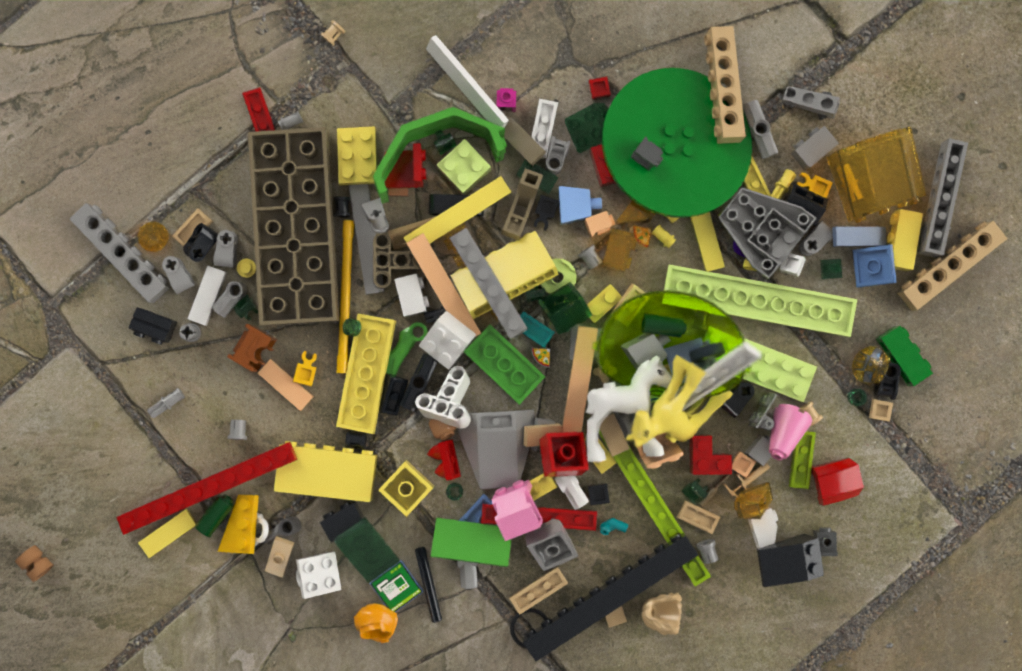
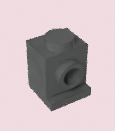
(823, 534)

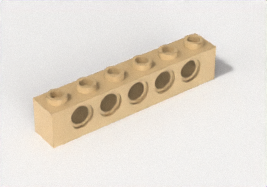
(725, 38)
(992, 238)

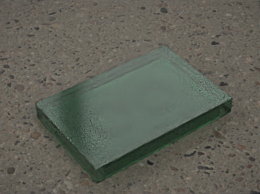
(366, 550)

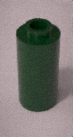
(663, 325)
(215, 515)

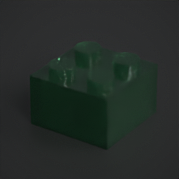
(565, 308)

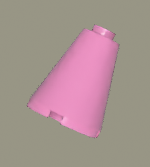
(788, 430)

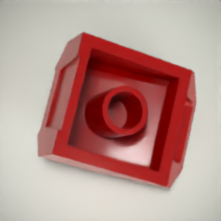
(837, 481)

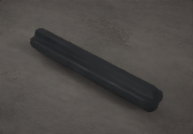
(428, 584)

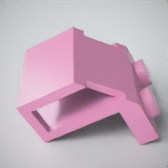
(516, 510)

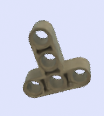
(391, 260)

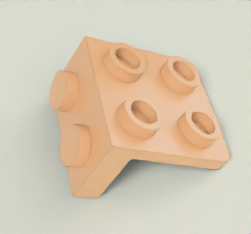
(672, 453)

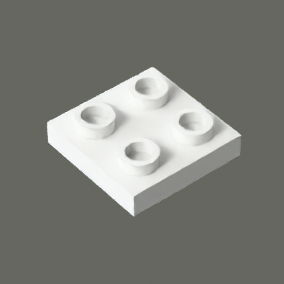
(318, 575)

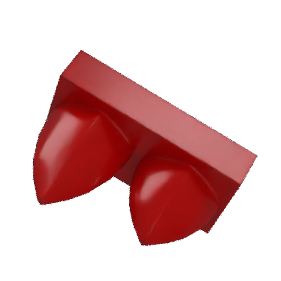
(446, 452)

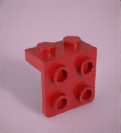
(408, 169)

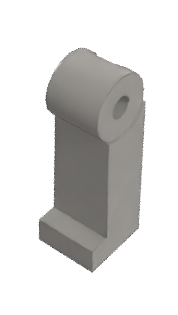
(812, 101)

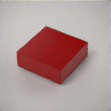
(599, 88)

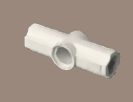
(570, 486)

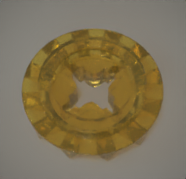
(153, 245)

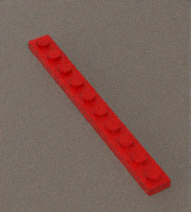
(207, 488)

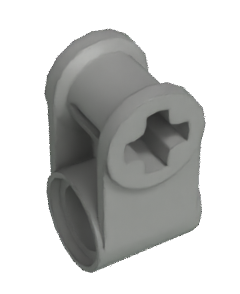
(557, 152)
(376, 215)
(818, 237)
(225, 251)
(179, 277)

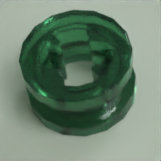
(352, 327)
(851, 399)
(460, 490)

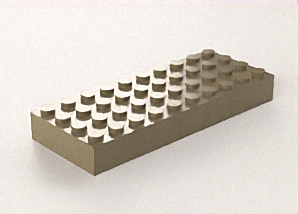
(293, 226)

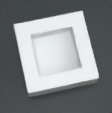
(793, 264)

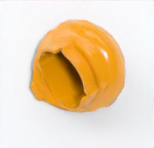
(376, 622)

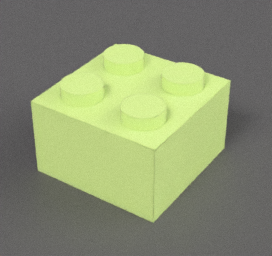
(464, 167)

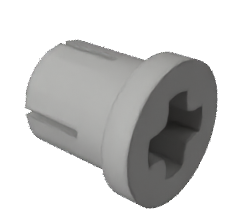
(590, 257)
(191, 337)
(237, 430)
(707, 550)

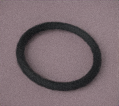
(514, 620)

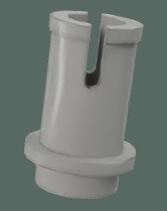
(290, 121)

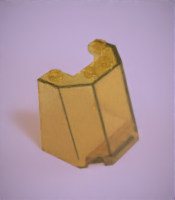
(878, 174)

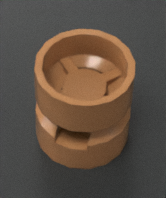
(34, 563)

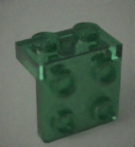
(586, 126)

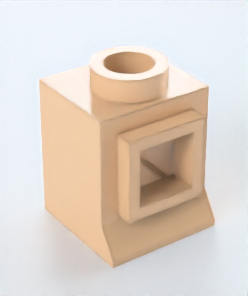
(599, 223)

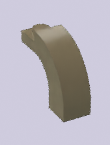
(522, 204)

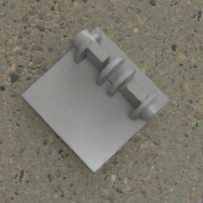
(759, 418)

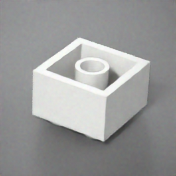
(447, 340)

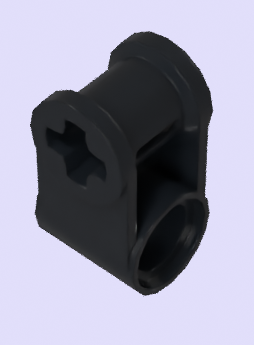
(201, 240)
(888, 382)
(737, 401)

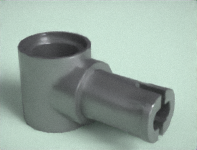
(281, 529)

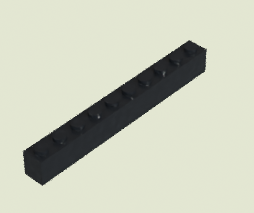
(609, 596)

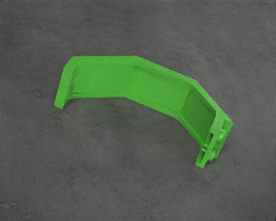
(428, 126)

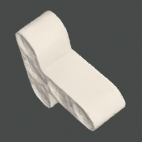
(444, 401)

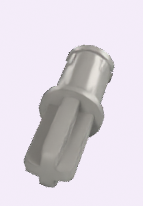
(165, 403)

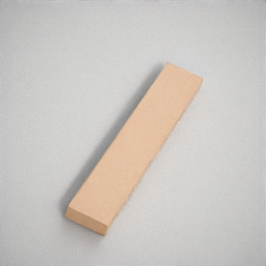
(440, 281)
(579, 379)

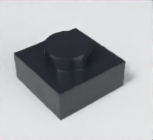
(598, 494)

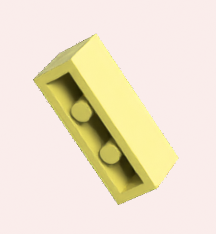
(904, 237)

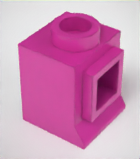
(506, 98)

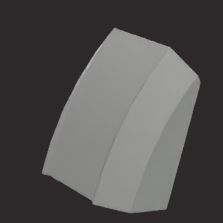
(551, 545)

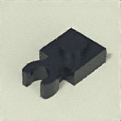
(546, 209)

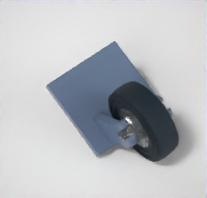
(695, 352)

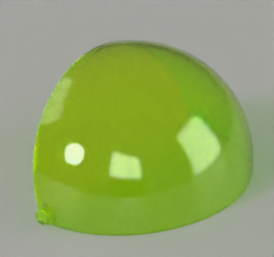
(703, 321)

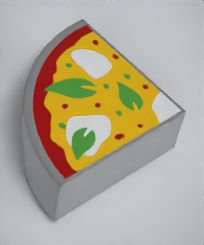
(541, 356)

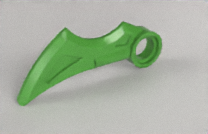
(403, 347)

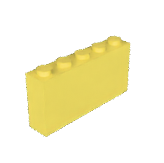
(516, 266)
(328, 473)

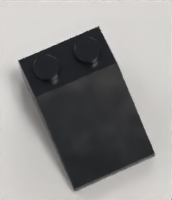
(790, 561)

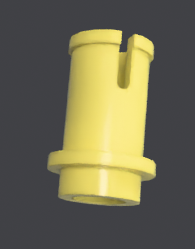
(662, 235)

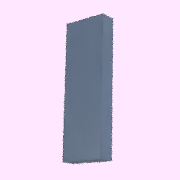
(858, 236)

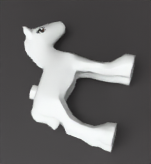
(624, 400)

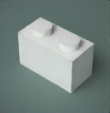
(411, 295)

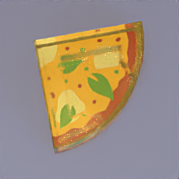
(642, 235)

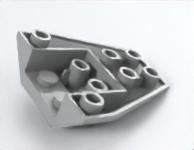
(765, 228)
(496, 446)

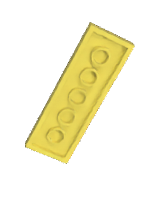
(366, 374)

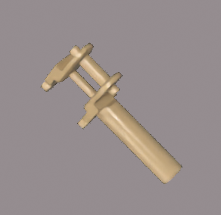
(746, 481)

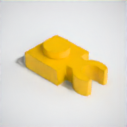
(817, 184)
(304, 372)

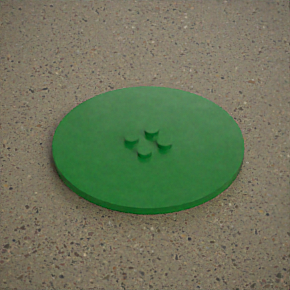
(675, 115)

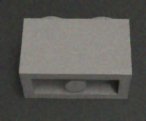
(814, 148)

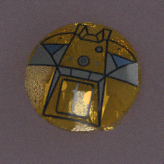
(870, 365)

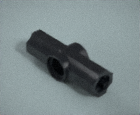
(424, 370)

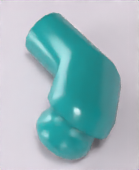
(612, 524)

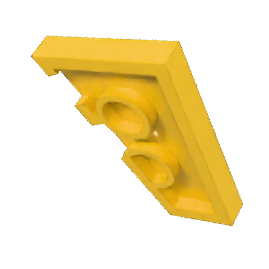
(241, 527)

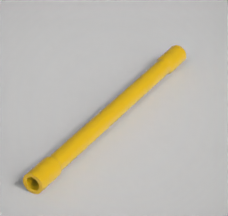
(347, 235)

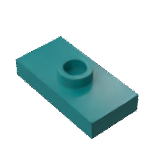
(536, 330)

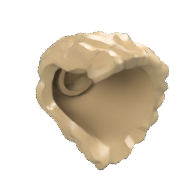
(663, 613)

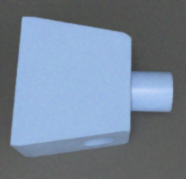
(576, 204)

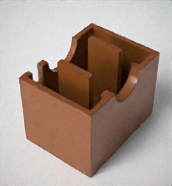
(250, 347)

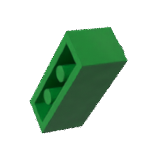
(905, 355)

